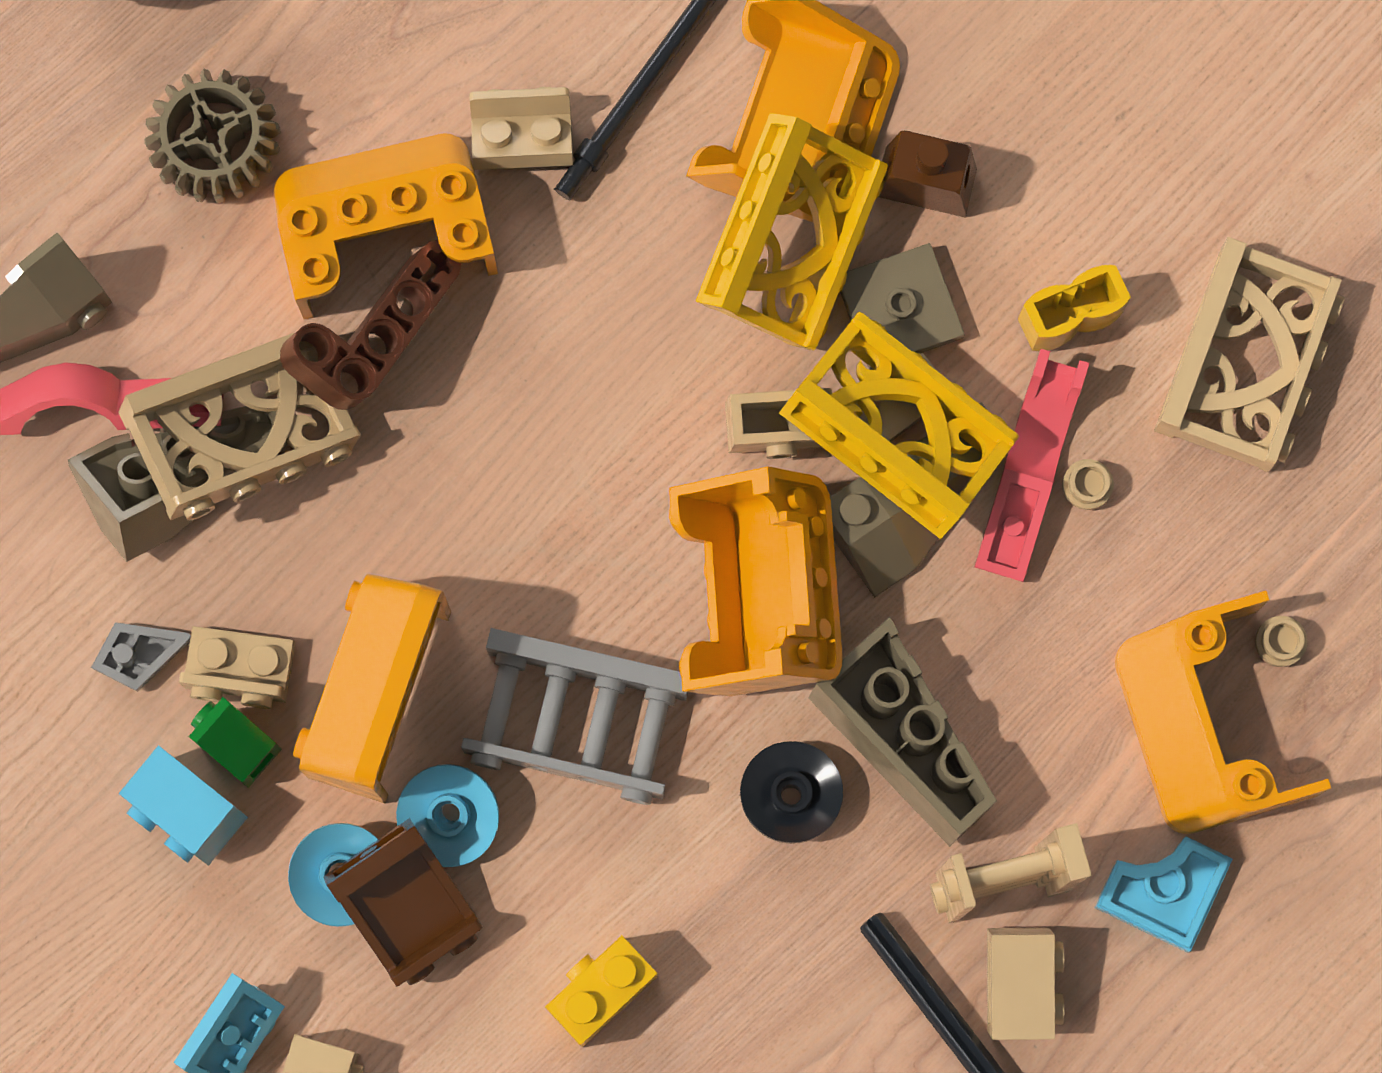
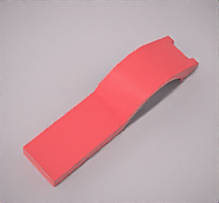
(74, 386)
(1030, 467)

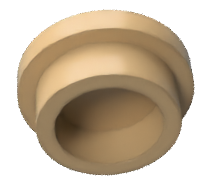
(1088, 484)
(1281, 641)

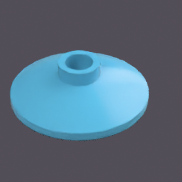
(458, 840)
(314, 859)

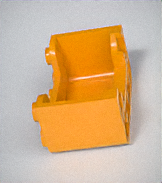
(766, 581)

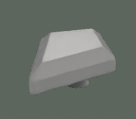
(137, 653)

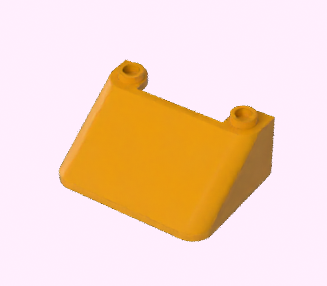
(812, 70)

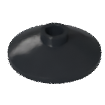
(796, 767)

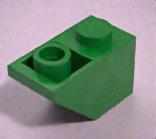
(233, 740)

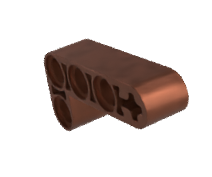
(383, 320)

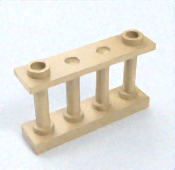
(1056, 864)

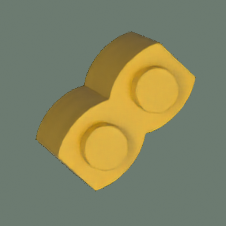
(1085, 305)

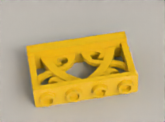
(837, 225)
(945, 411)

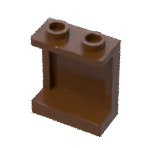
(404, 904)

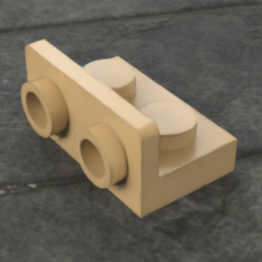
(521, 128)
(238, 666)

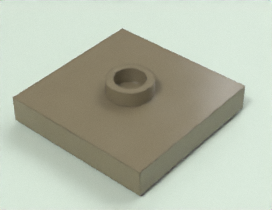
(906, 298)

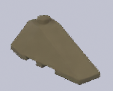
(48, 299)
(125, 495)
(879, 535)

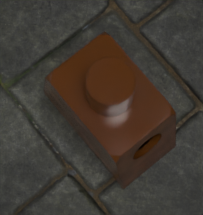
(929, 173)

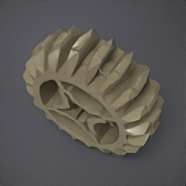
(195, 143)

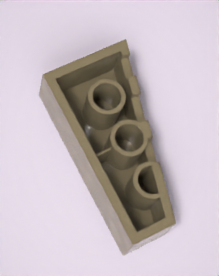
(905, 733)

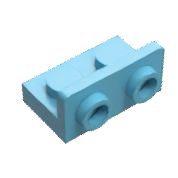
(230, 1029)

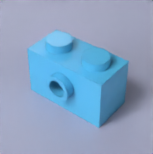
(182, 806)

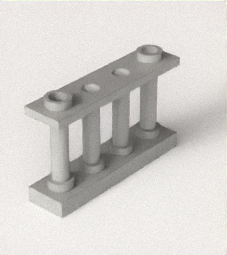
(562, 666)

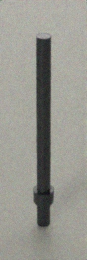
(592, 152)

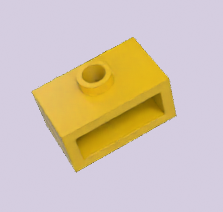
(600, 990)

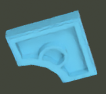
(1167, 896)

